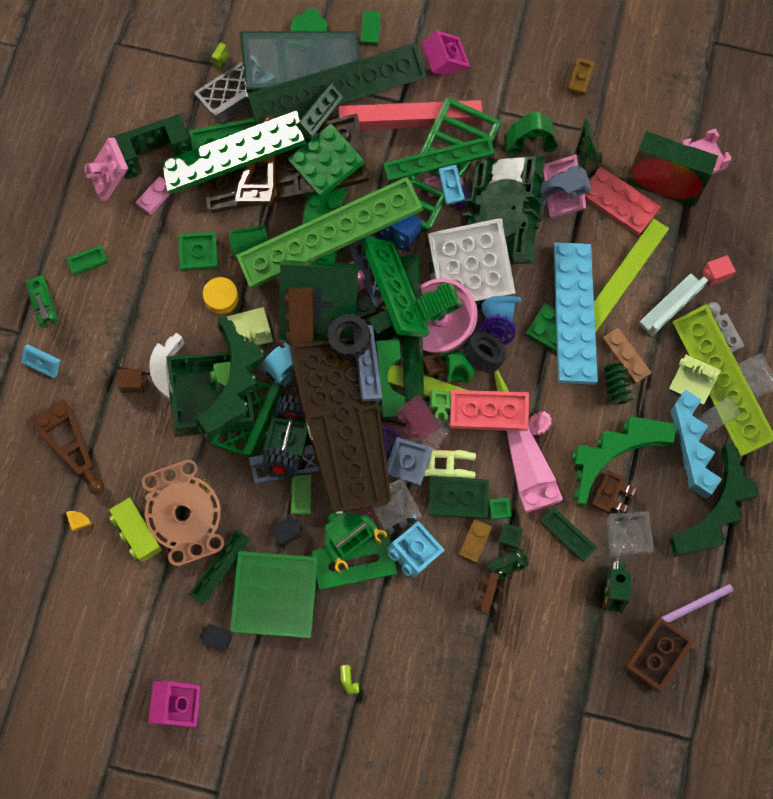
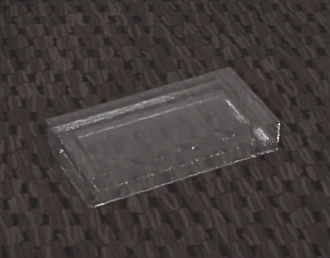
(719, 415)

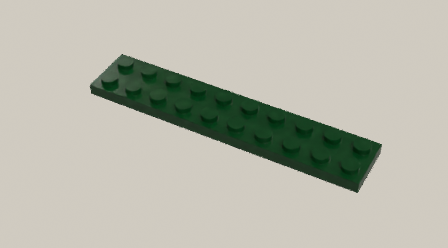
(350, 79)

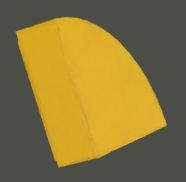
(77, 520)

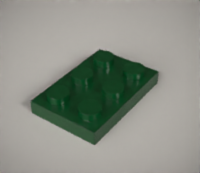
(458, 497)

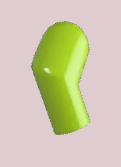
(351, 688)

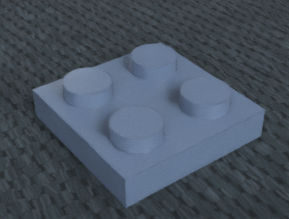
(408, 461)

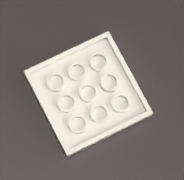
(474, 257)

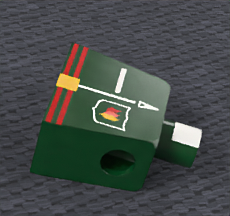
(617, 588)

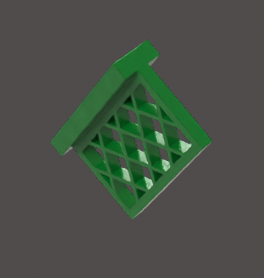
(260, 426)

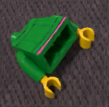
(347, 533)

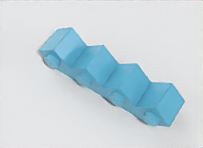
(694, 454)

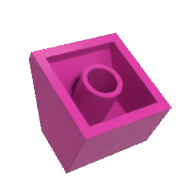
(445, 53)
(174, 704)

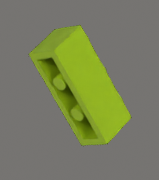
(134, 530)

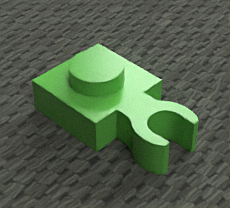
(441, 403)

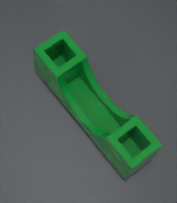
(387, 355)

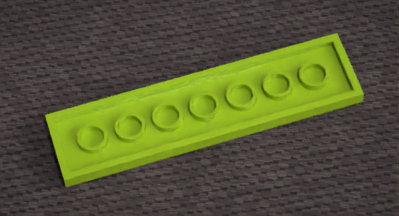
(707, 344)

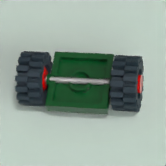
(285, 439)

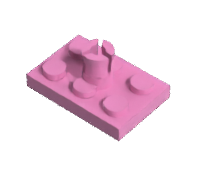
(107, 169)
(562, 202)

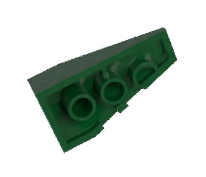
(588, 149)

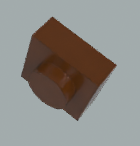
(433, 365)

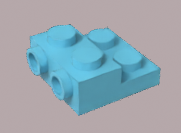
(415, 550)

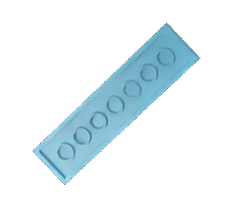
(574, 314)

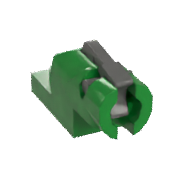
(41, 301)

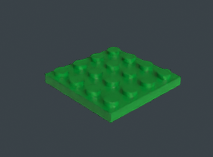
(274, 594)

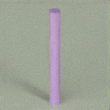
(698, 603)

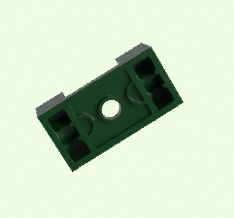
(152, 136)

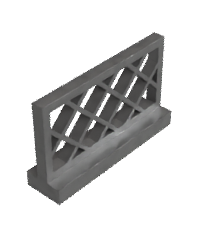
(229, 107)

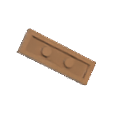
(625, 354)

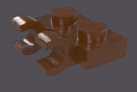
(608, 491)
(485, 601)

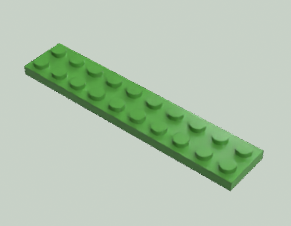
(330, 231)

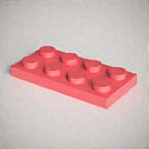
(621, 201)
(489, 410)

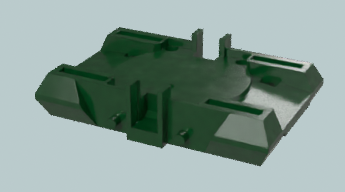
(512, 199)

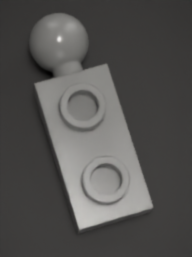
(726, 327)

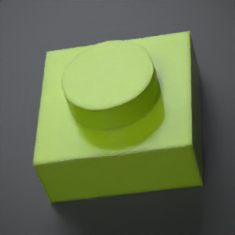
(220, 55)

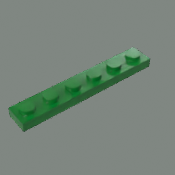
(438, 158)

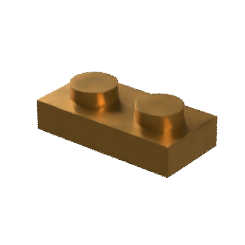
(581, 76)
(475, 541)

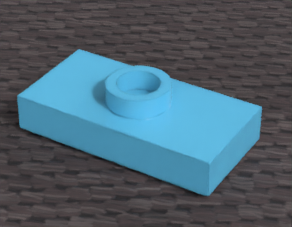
(451, 184)
(40, 361)

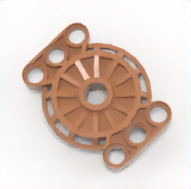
(182, 532)

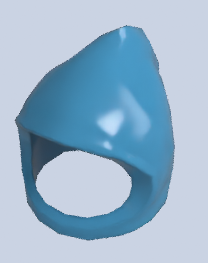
(500, 305)

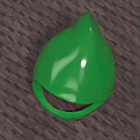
(458, 367)

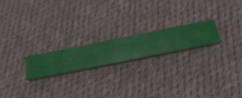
(413, 345)

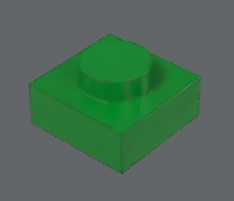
(500, 508)

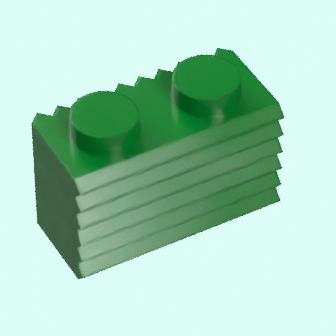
(439, 302)

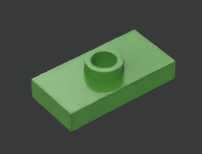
(301, 495)

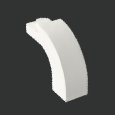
(158, 362)

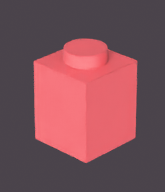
(718, 270)

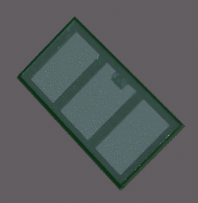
(288, 55)

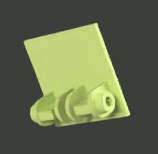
(253, 326)
(695, 377)

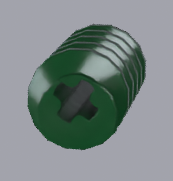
(617, 384)

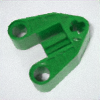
(530, 127)

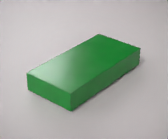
(370, 28)
(87, 260)

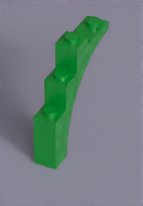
(638, 434)

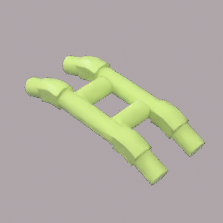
(449, 471)

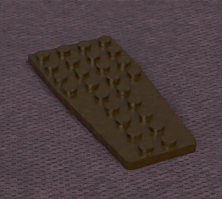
(289, 182)
(341, 427)

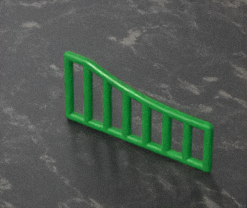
(435, 133)

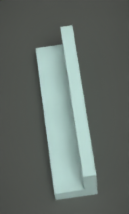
(672, 304)

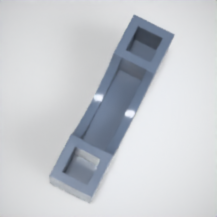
(572, 181)

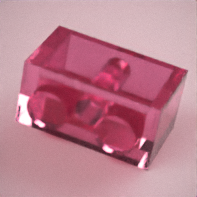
(418, 418)

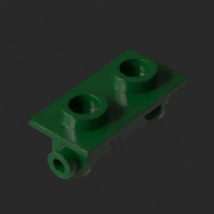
(515, 562)

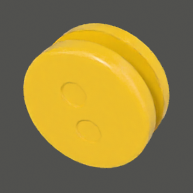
(220, 295)

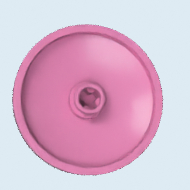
(454, 328)

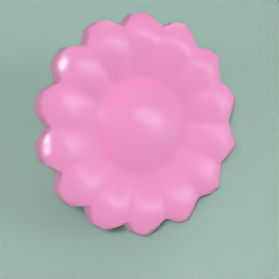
(539, 423)

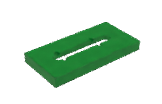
(383, 568)

